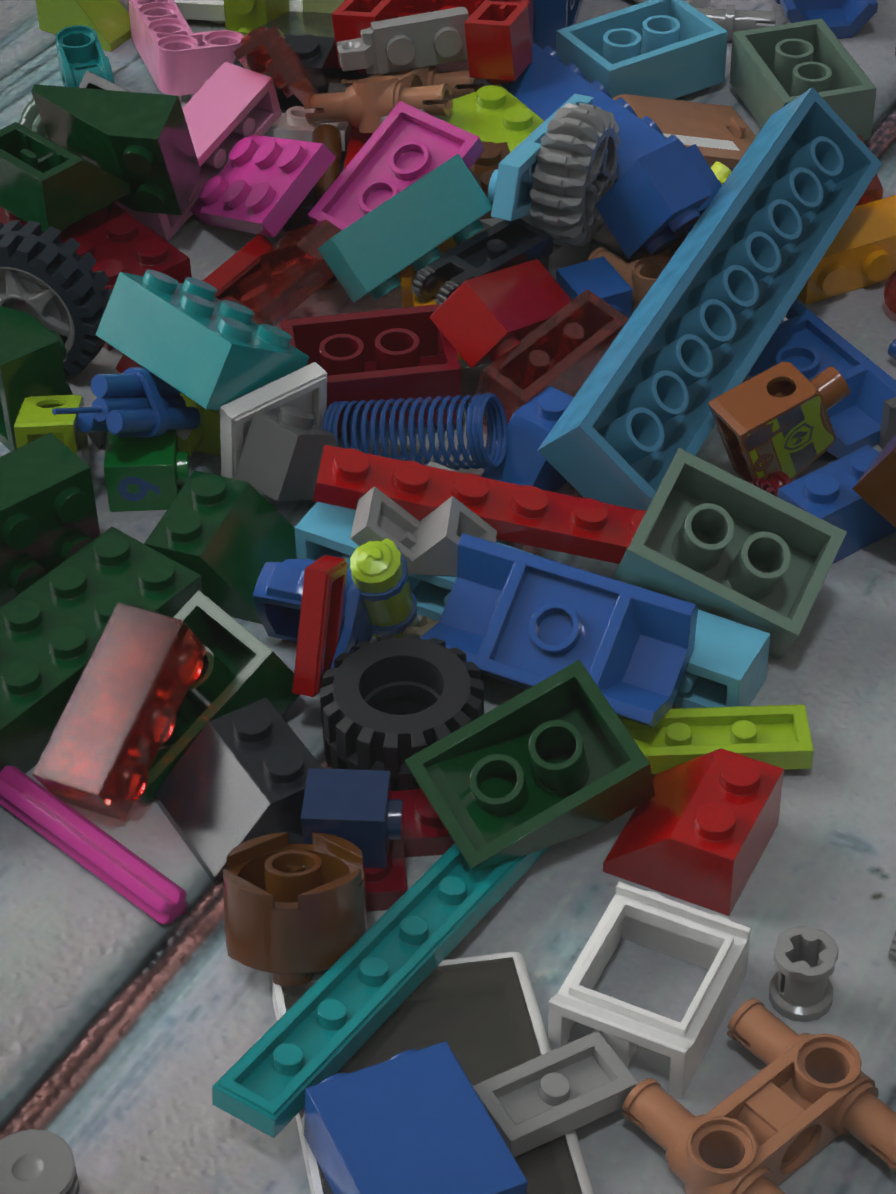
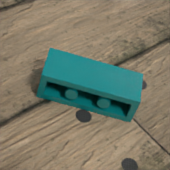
(407, 230)

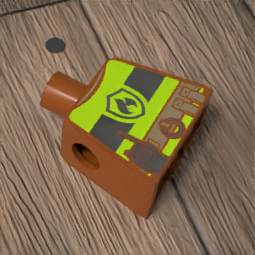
(778, 420)

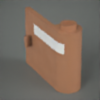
(712, 127)

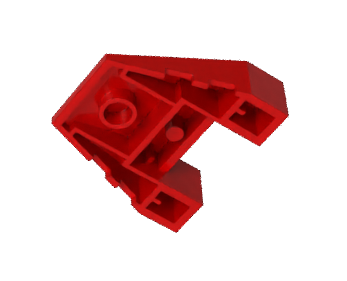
(496, 31)

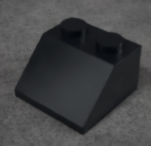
(237, 784)

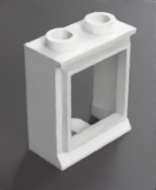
(670, 929)

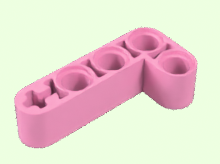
(172, 52)

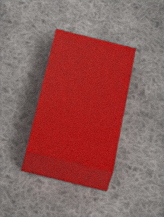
(319, 622)

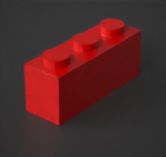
(498, 310)

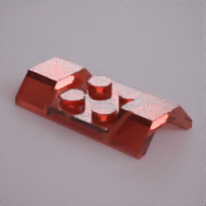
(287, 274)

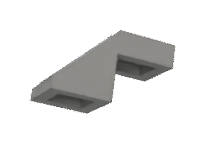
(427, 544)

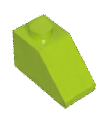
(104, 16)

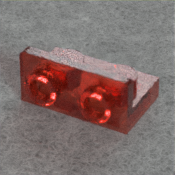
(272, 53)

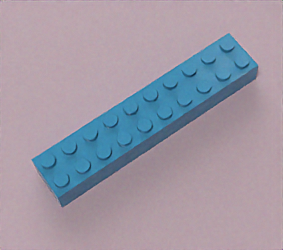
(712, 305)

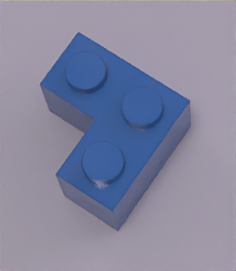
(658, 198)

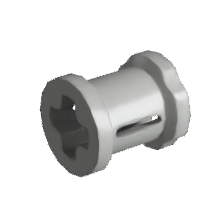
(802, 982)

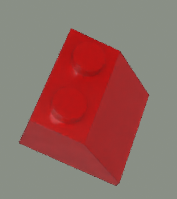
(701, 829)

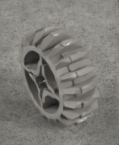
(574, 173)

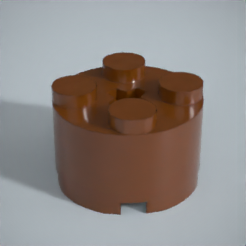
(293, 904)

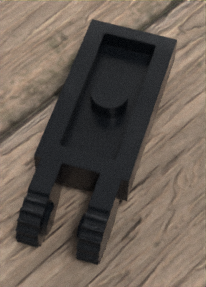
(489, 251)

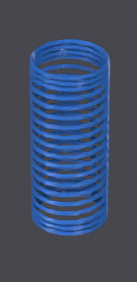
(482, 457)

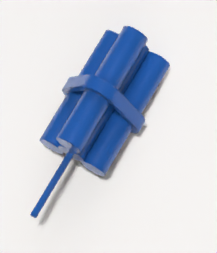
(134, 406)

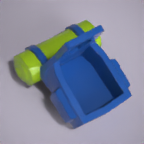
(375, 596)

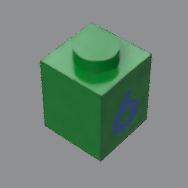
(144, 471)

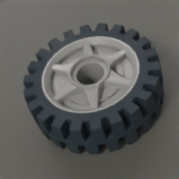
(54, 287)

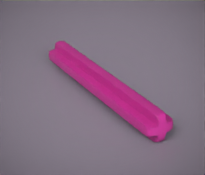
(91, 847)

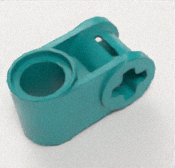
(81, 52)

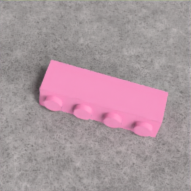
(218, 117)

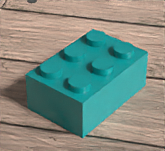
(194, 339)

